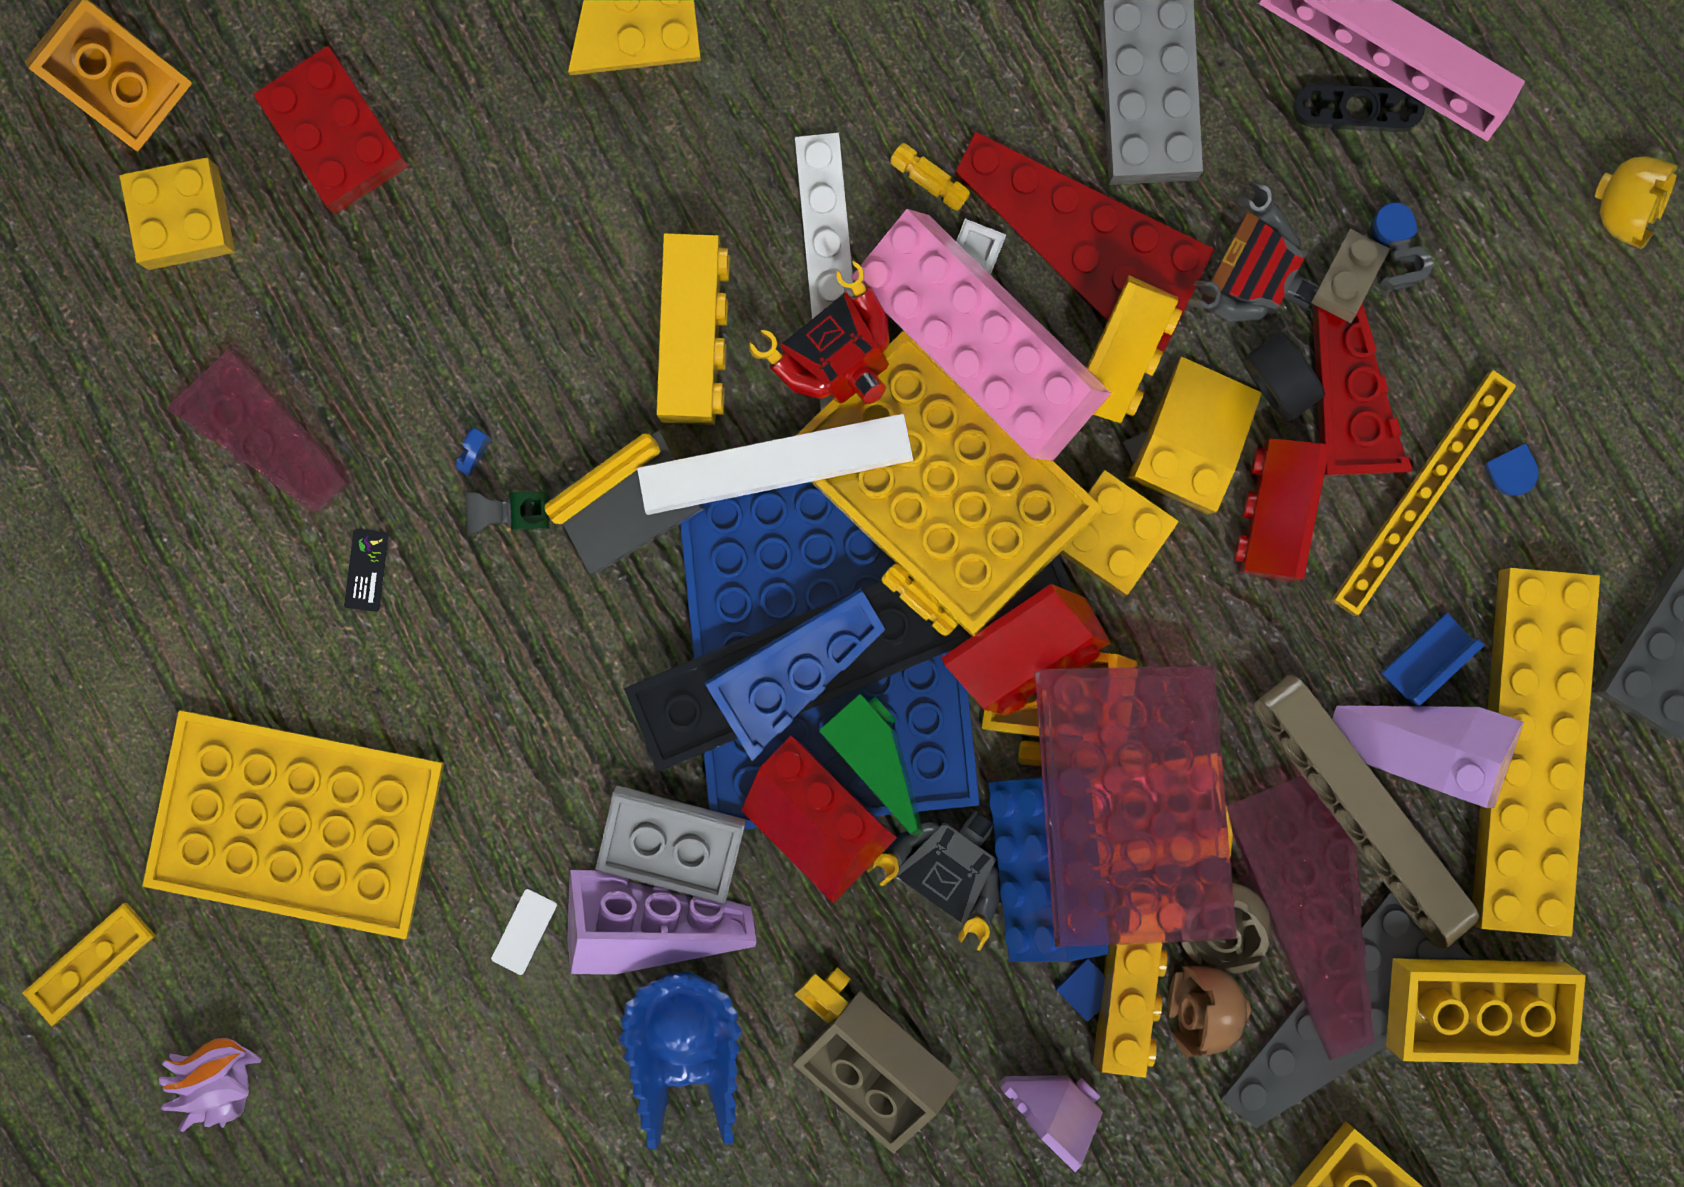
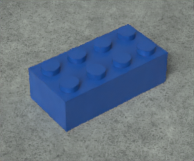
(1025, 874)

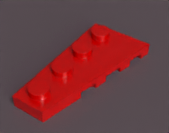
(1355, 407)

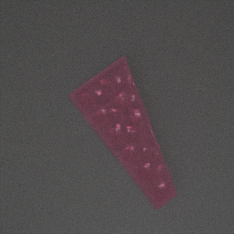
(1312, 891)

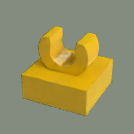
(824, 995)

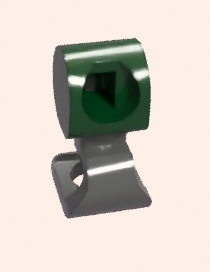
(520, 511)

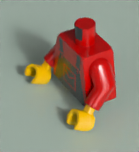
(837, 349)

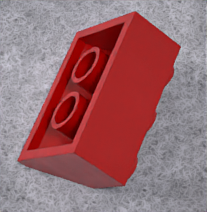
(1282, 509)
(1042, 633)
(815, 819)

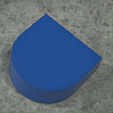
(1513, 471)

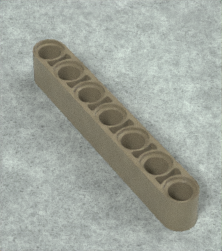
(1366, 812)

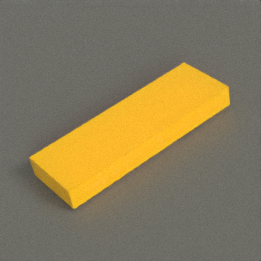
(89, 964)

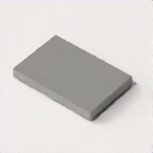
(670, 844)

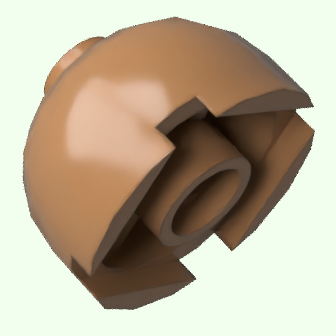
(1208, 1010)

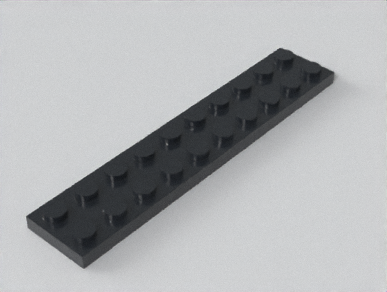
(685, 721)

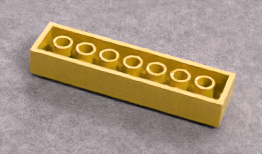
(1545, 680)

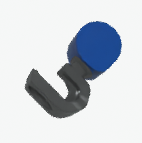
(1395, 228)

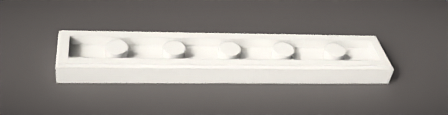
(775, 464)

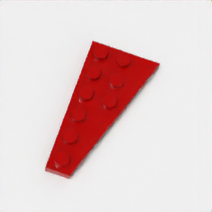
(1082, 232)

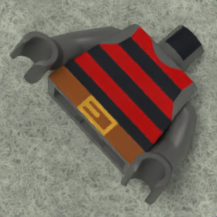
(1257, 265)

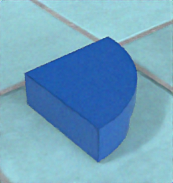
(475, 446)

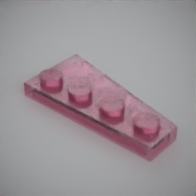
(250, 421)

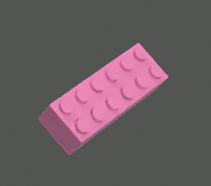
(981, 336)

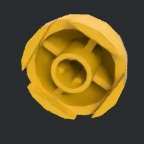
(1635, 197)

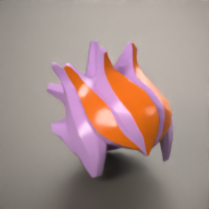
(209, 1083)

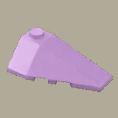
(1439, 747)
(635, 926)
(1057, 1111)

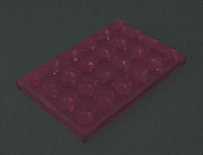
(1134, 806)

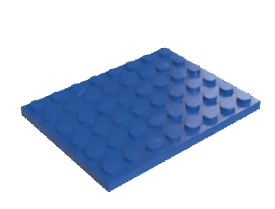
(781, 556)

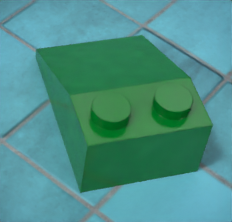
(874, 752)

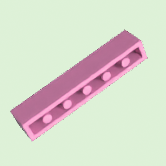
(1410, 57)

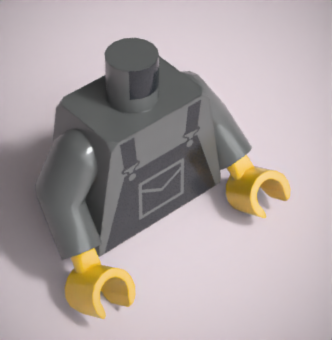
(949, 871)

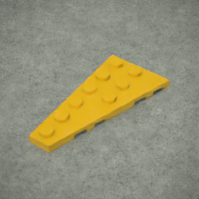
(634, 35)

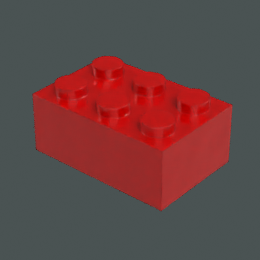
(330, 130)

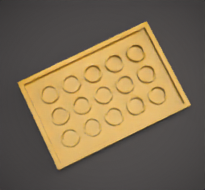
(971, 508)
(293, 824)

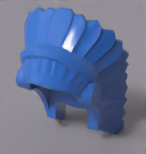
(680, 1036)

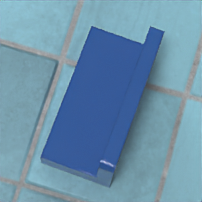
(1431, 660)

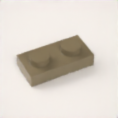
(1350, 276)

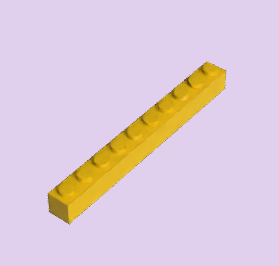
(1423, 493)

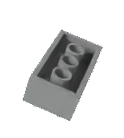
(1150, 91)

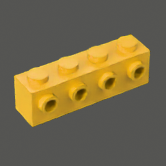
(1129, 1009)

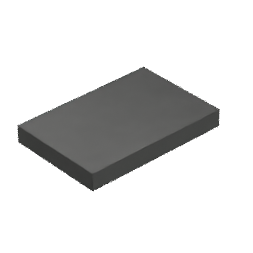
(618, 521)

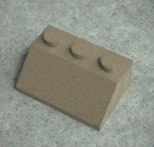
(877, 1073)

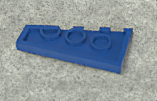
(782, 677)

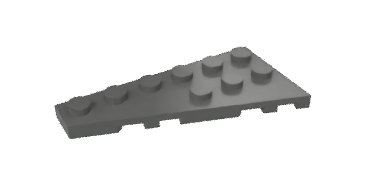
(1293, 1057)

